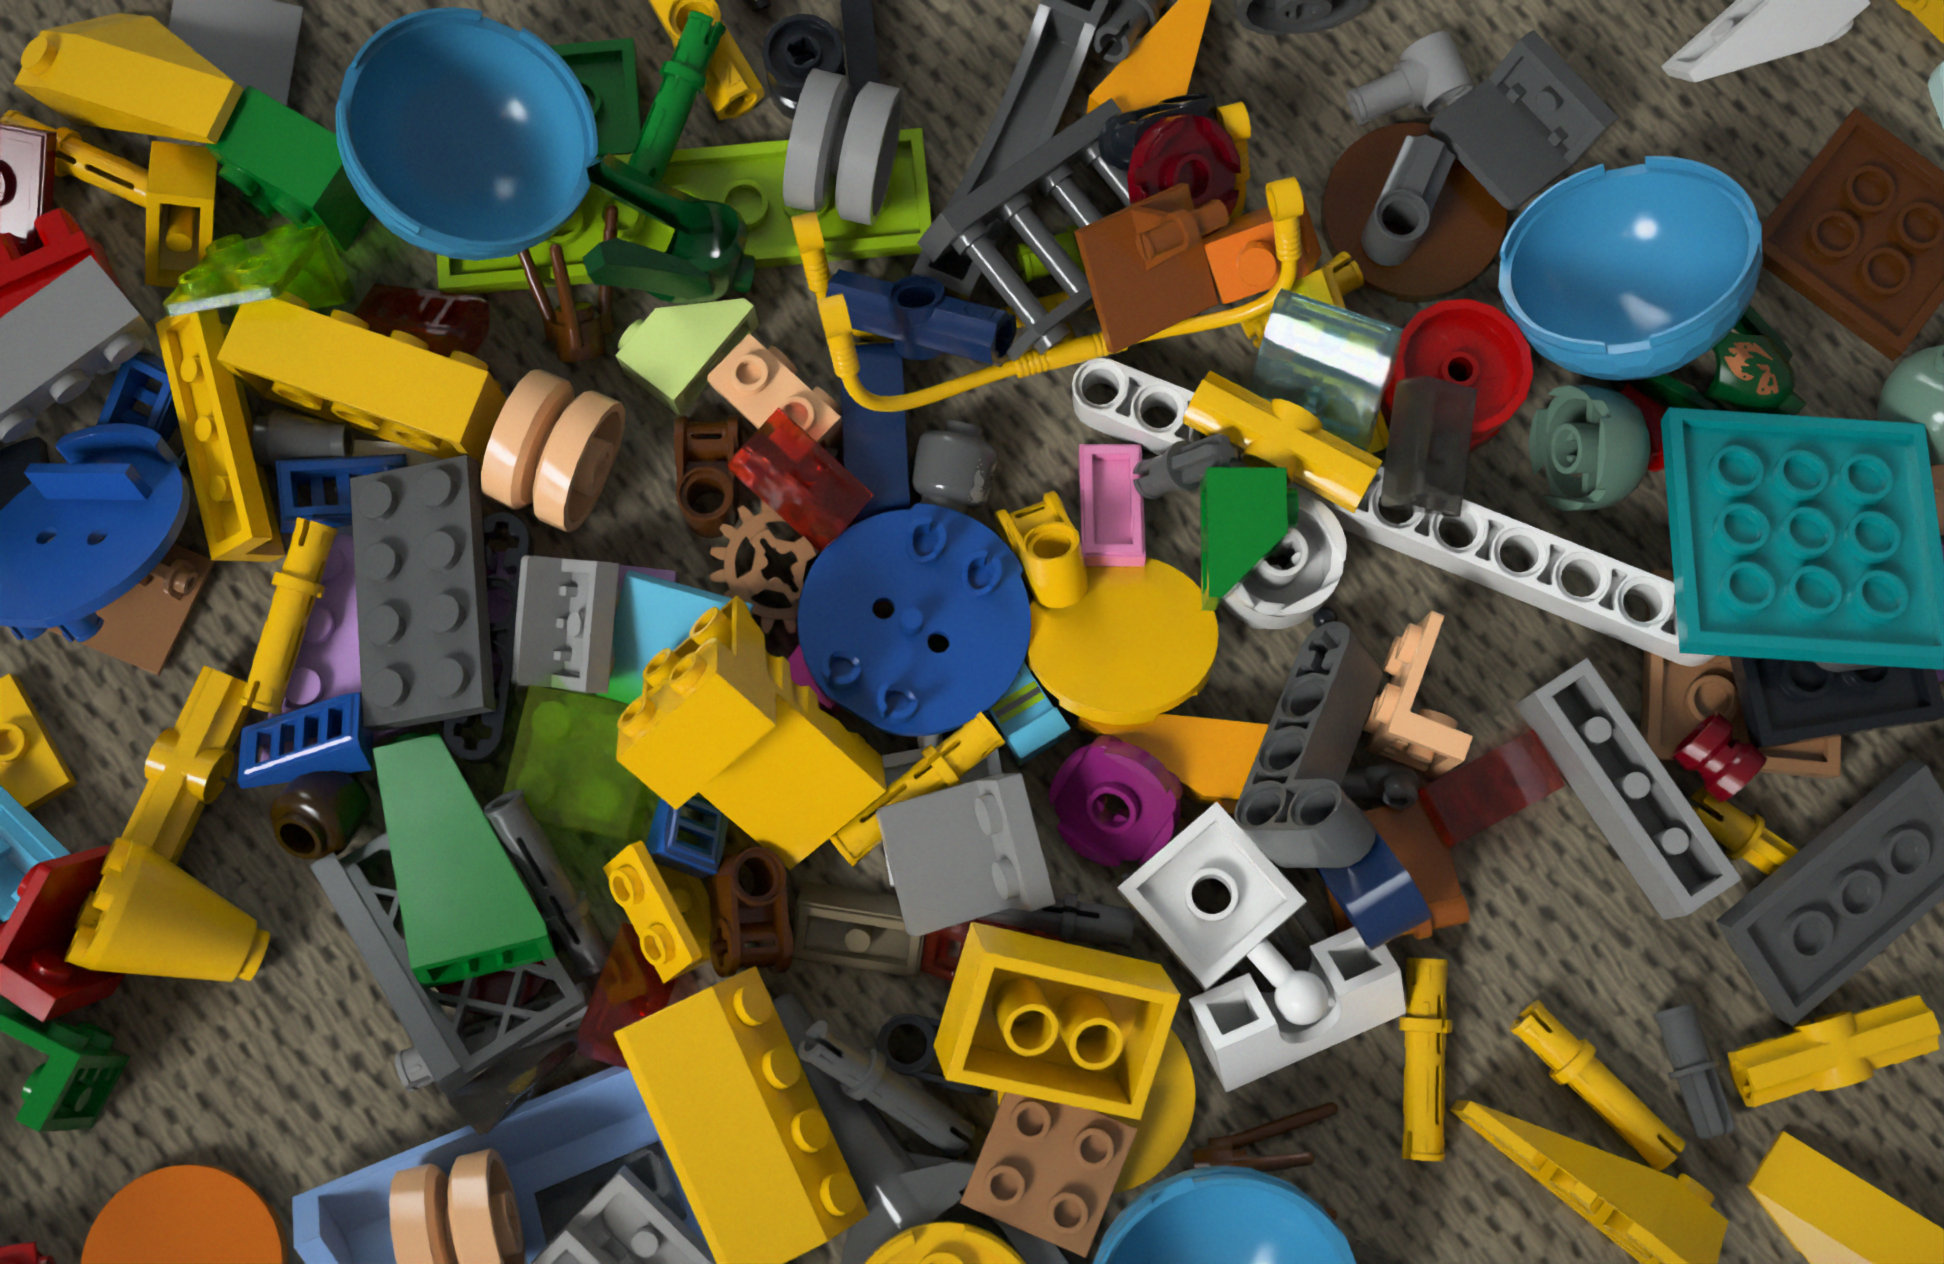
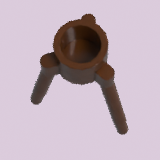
(573, 326)
(1221, 1148)

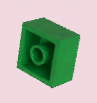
(288, 168)

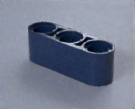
(877, 440)
(1377, 895)

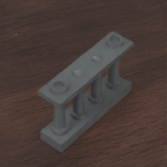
(1007, 198)

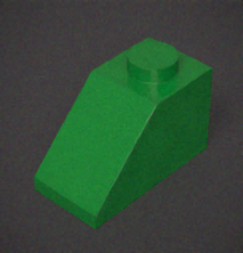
(1241, 524)

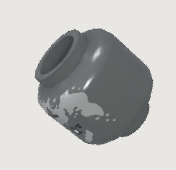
(954, 467)

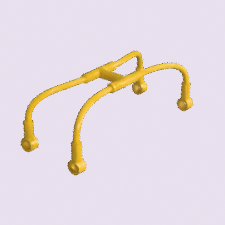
(1285, 207)

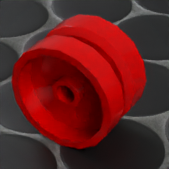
(1476, 349)

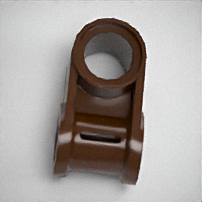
(701, 465)
(750, 918)

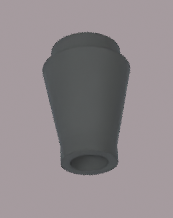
(298, 436)

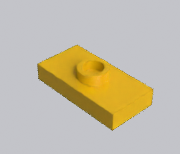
(29, 758)

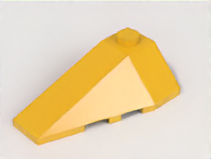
(128, 78)
(1633, 1205)
(1837, 1214)

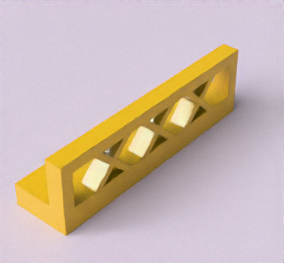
(218, 440)

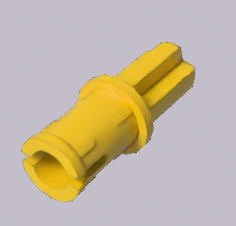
(1743, 834)

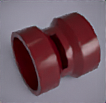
(1719, 758)

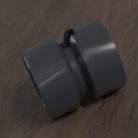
(791, 53)

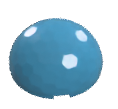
(465, 134)
(1632, 267)
(1223, 1219)

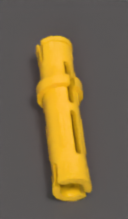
(90, 163)
(288, 616)
(935, 771)
(1574, 1064)
(1424, 1067)

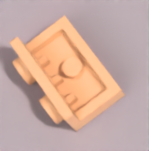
(764, 379)

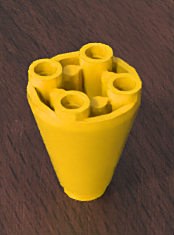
(162, 923)

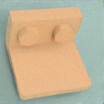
(1420, 740)

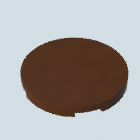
(1461, 230)

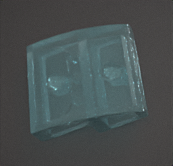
(1327, 364)

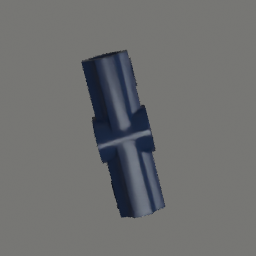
(924, 318)

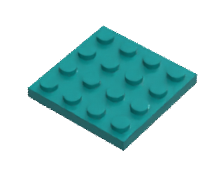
(1804, 538)

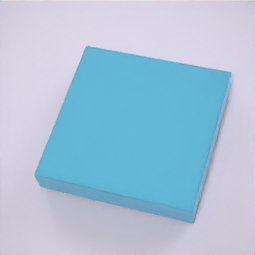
(649, 619)

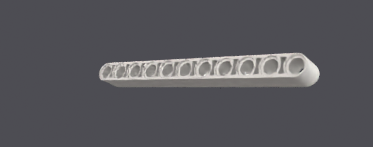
(1420, 535)

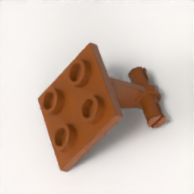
(1150, 264)
(1427, 860)

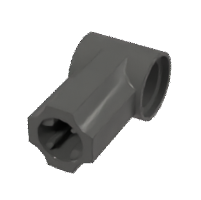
(1407, 199)

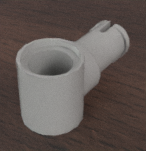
(1426, 77)

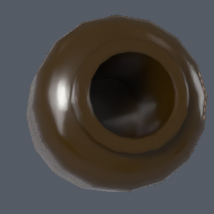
(320, 813)

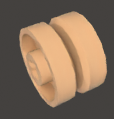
(552, 449)
(459, 1217)

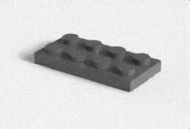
(421, 594)
(1843, 894)

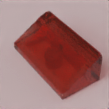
(799, 480)
(624, 994)

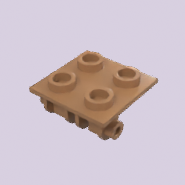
(150, 616)
(1049, 1169)

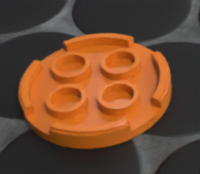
(187, 1219)

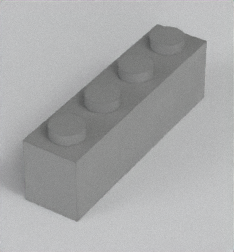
(62, 340)
(1628, 792)

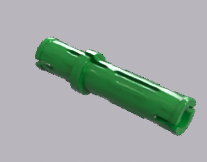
(680, 85)

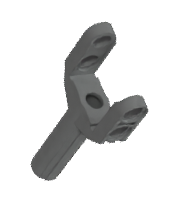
(895, 1184)

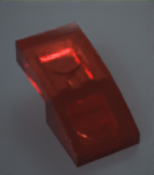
(1490, 788)

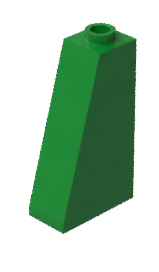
(452, 877)

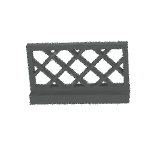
(421, 1009)

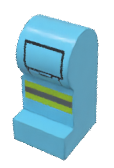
(1027, 719)

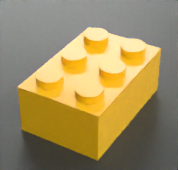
(1055, 1021)

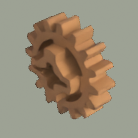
(752, 580)

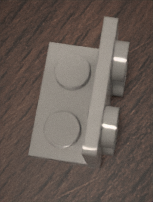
(964, 853)

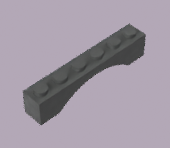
(1028, 116)

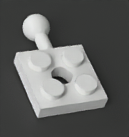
(1217, 942)

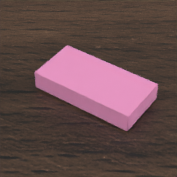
(1110, 505)

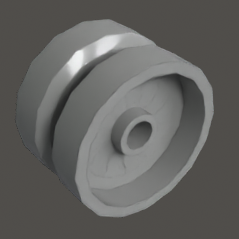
(842, 146)

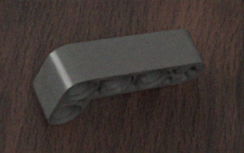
(1294, 790)

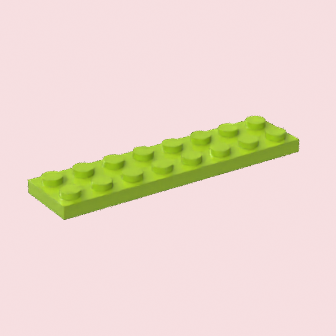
(750, 182)

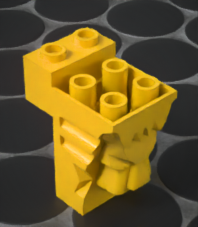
(747, 738)

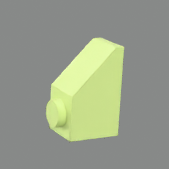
(681, 346)

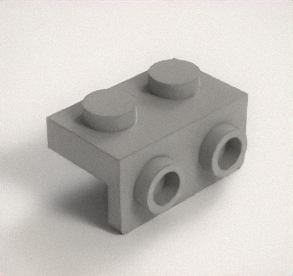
(565, 624)

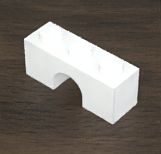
(1251, 1038)

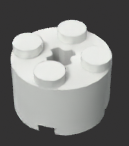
(1292, 595)

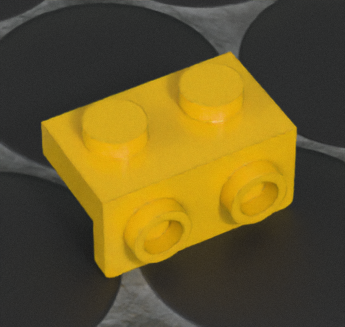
(665, 910)

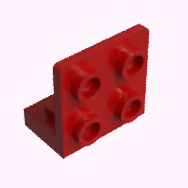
(40, 935)

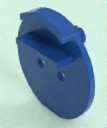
(116, 486)
(943, 580)

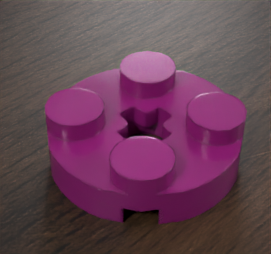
(1133, 775)

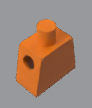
(1245, 256)

